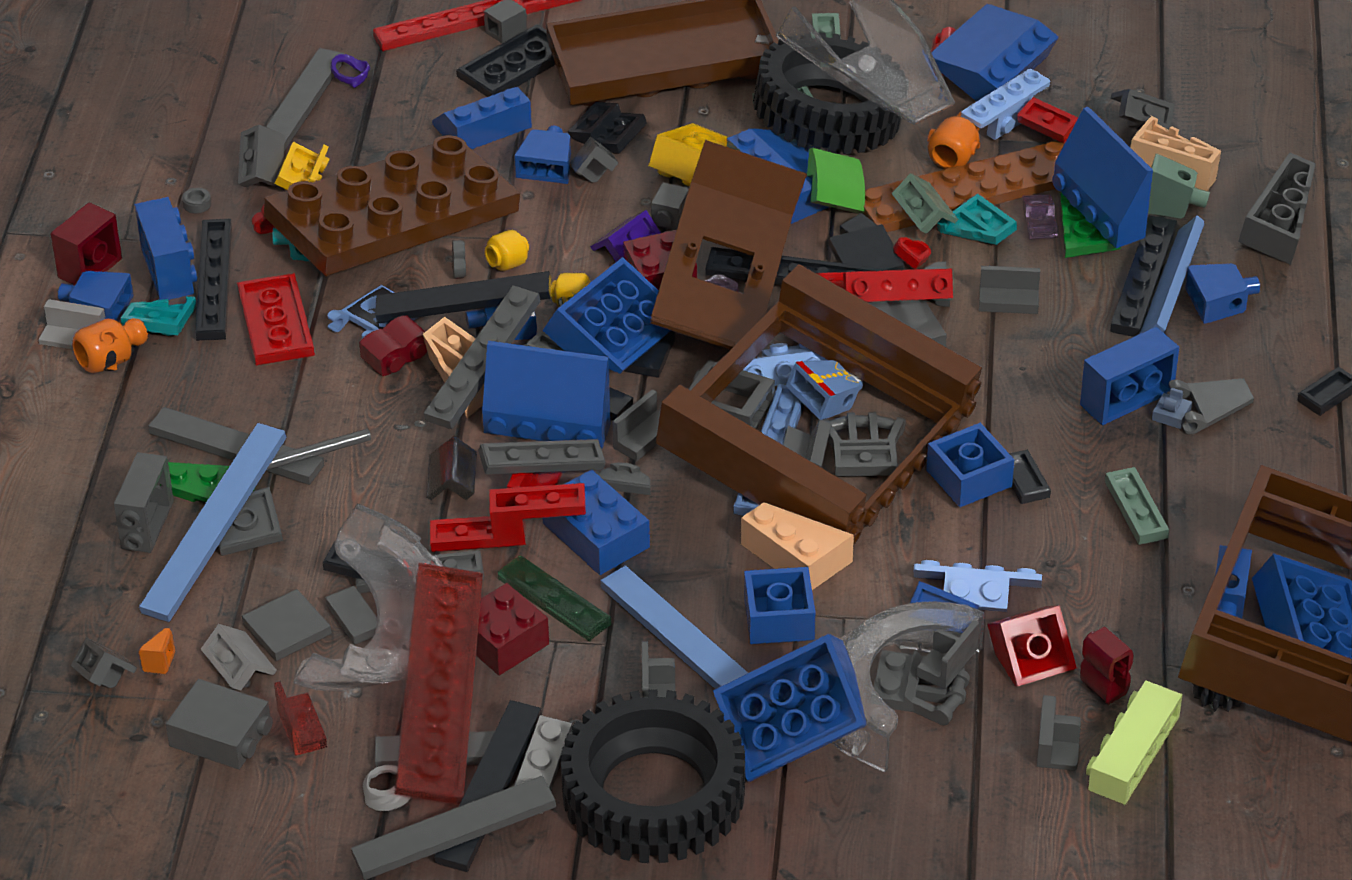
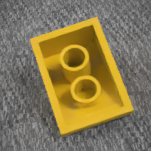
(679, 150)

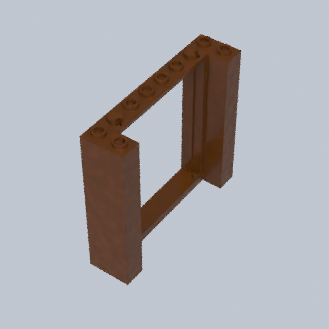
(863, 343)
(1262, 663)

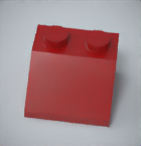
(1032, 645)

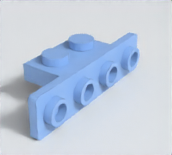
(1002, 105)
(779, 361)
(981, 586)

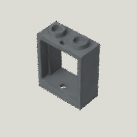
(757, 388)
(142, 503)

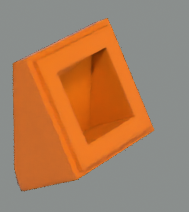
(158, 652)

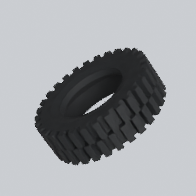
(814, 120)
(646, 727)

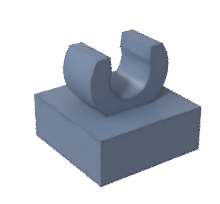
(1172, 409)

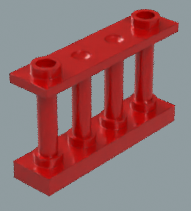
(895, 284)

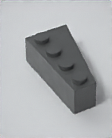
(1279, 212)

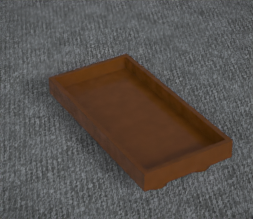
(658, 48)
(390, 204)

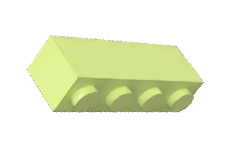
(1134, 742)

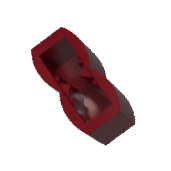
(393, 345)
(1106, 665)

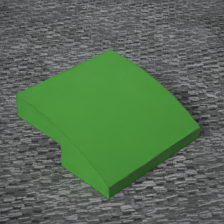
(836, 180)

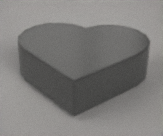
(458, 259)

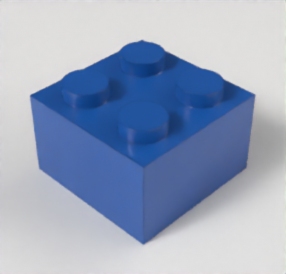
(970, 464)
(779, 605)

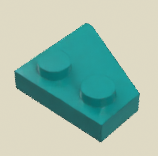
(979, 221)
(160, 316)

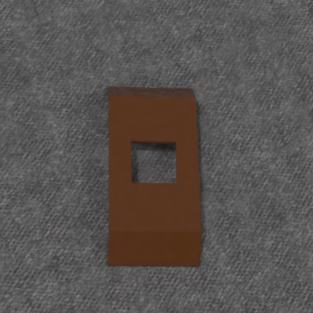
(739, 206)

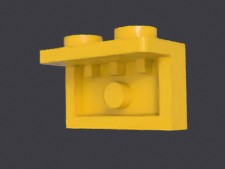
(301, 165)

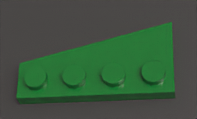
(1080, 235)

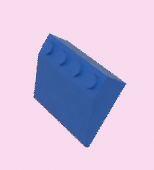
(993, 50)
(774, 148)
(1104, 180)
(609, 318)
(545, 394)
(1306, 603)
(793, 705)

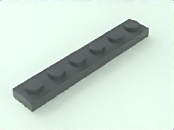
(470, 372)

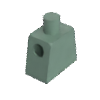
(1174, 188)

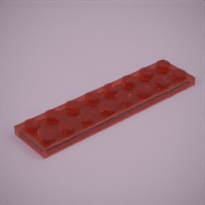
(439, 684)

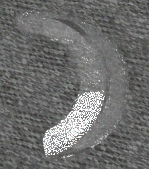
(387, 560)
(910, 628)

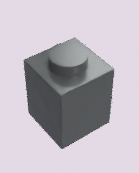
(505, 20)
(668, 205)

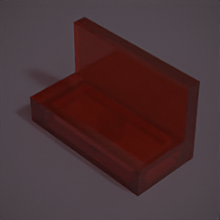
(300, 721)

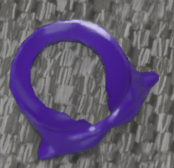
(362, 66)

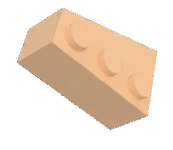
(1192, 153)
(446, 347)
(796, 541)

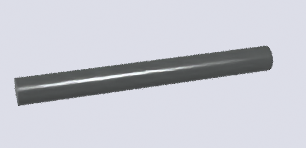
(320, 448)

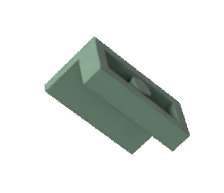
(922, 203)

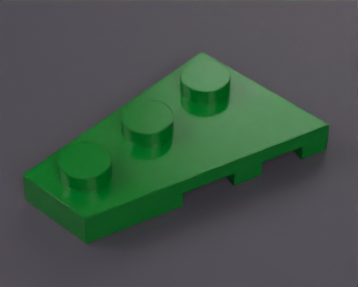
(195, 481)

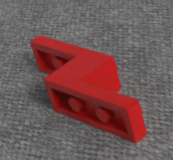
(507, 517)

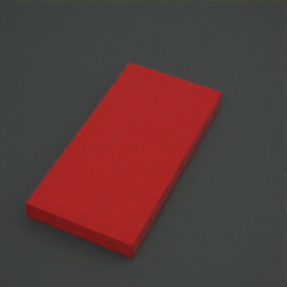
(275, 319)

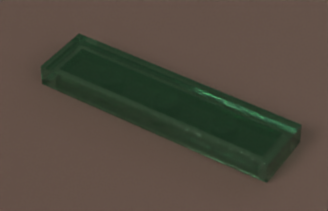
(554, 598)

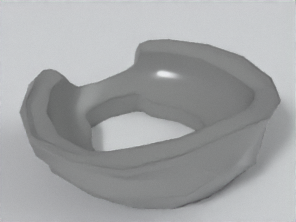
(382, 799)

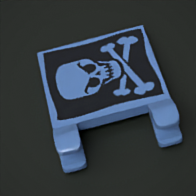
(360, 312)

